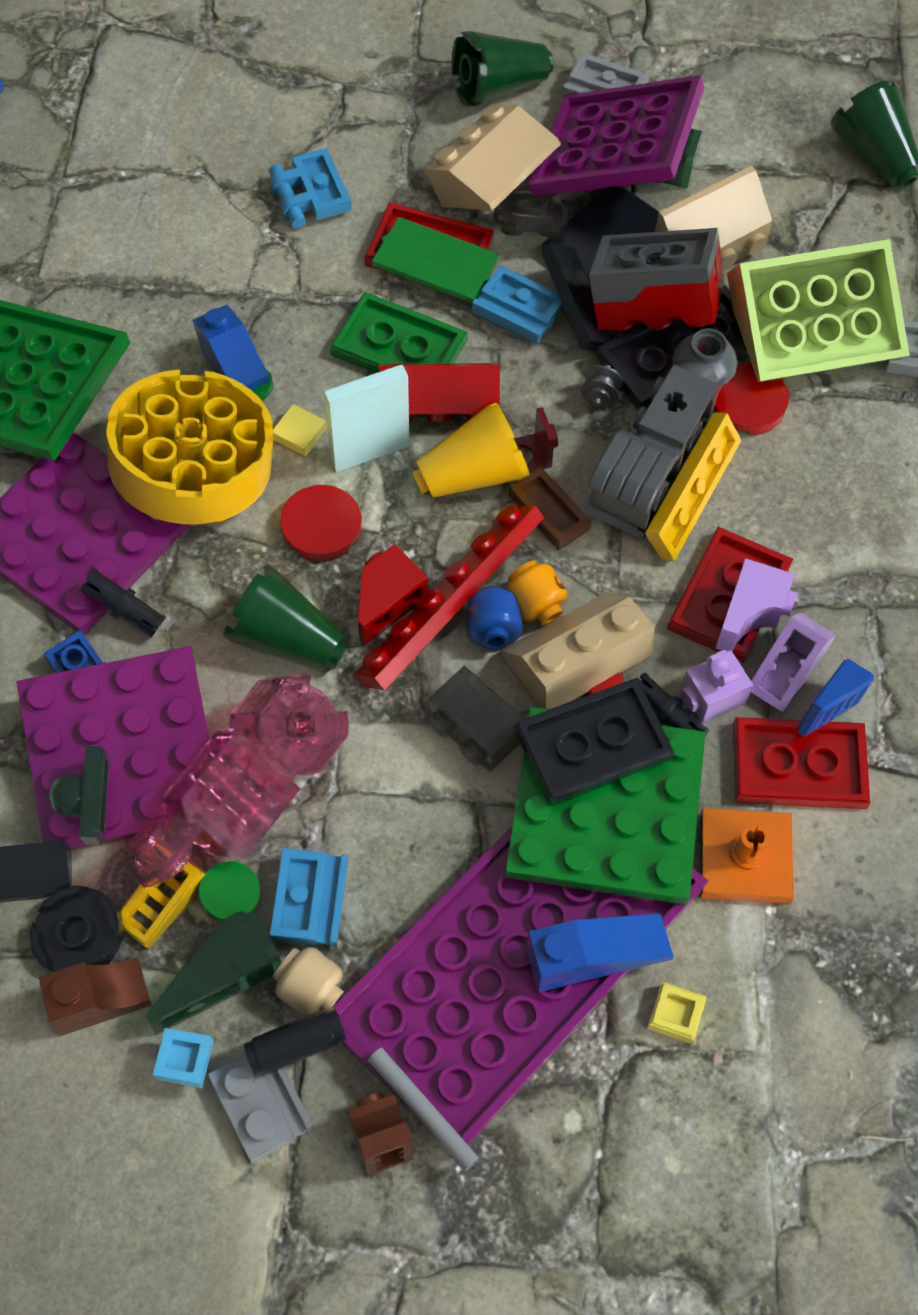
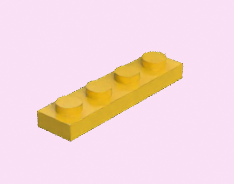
(693, 487)

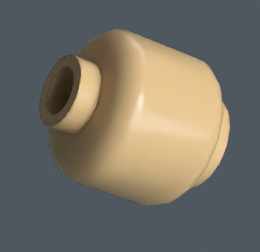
(308, 981)

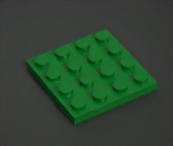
(50, 375)
(618, 837)

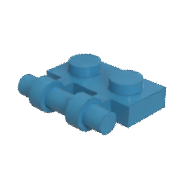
(321, 185)

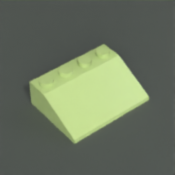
(819, 310)

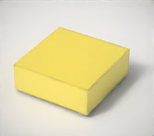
(299, 430)
(677, 1012)

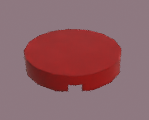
(752, 404)
(321, 522)

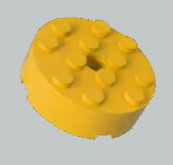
(189, 447)

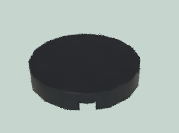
(76, 928)

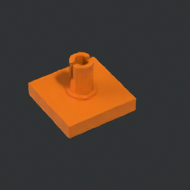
(746, 855)

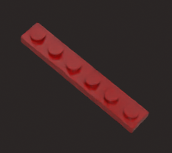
(440, 604)

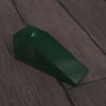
(222, 967)

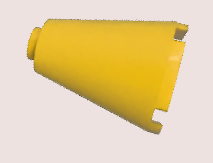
(472, 457)

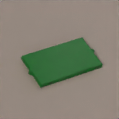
(435, 260)

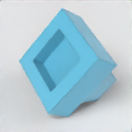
(183, 1057)

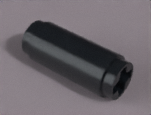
(294, 1041)

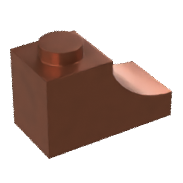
(93, 994)
(381, 1133)

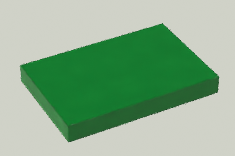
(393, 334)

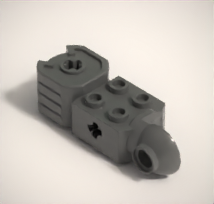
(642, 466)

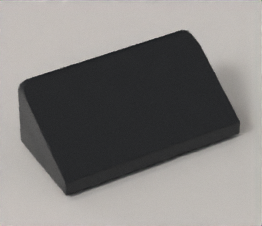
(34, 870)

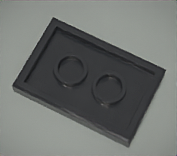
(609, 213)
(593, 741)

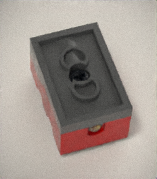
(657, 279)

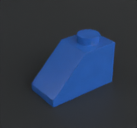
(229, 347)

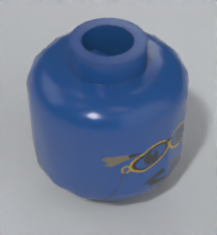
(494, 618)

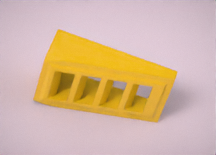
(173, 907)

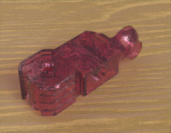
(242, 777)

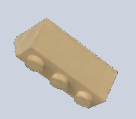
(490, 158)
(733, 207)
(581, 649)

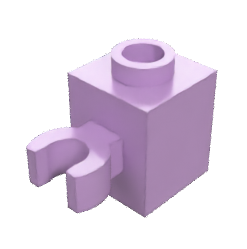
(715, 686)

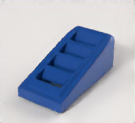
(837, 696)

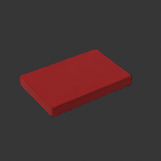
(458, 229)
(711, 588)
(793, 770)

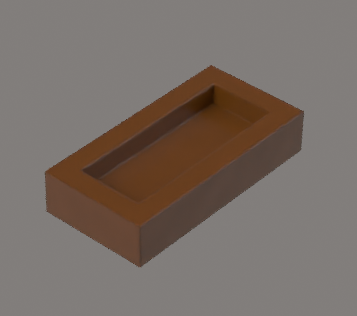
(562, 517)

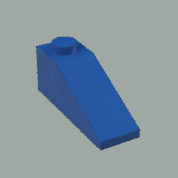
(595, 948)

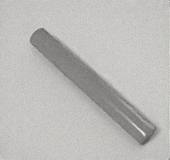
(423, 1109)

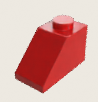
(388, 591)

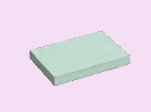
(368, 418)

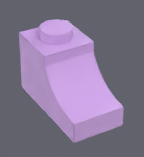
(757, 602)
(791, 661)

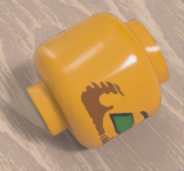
(538, 592)

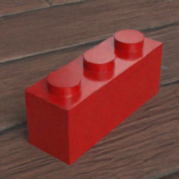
(450, 388)

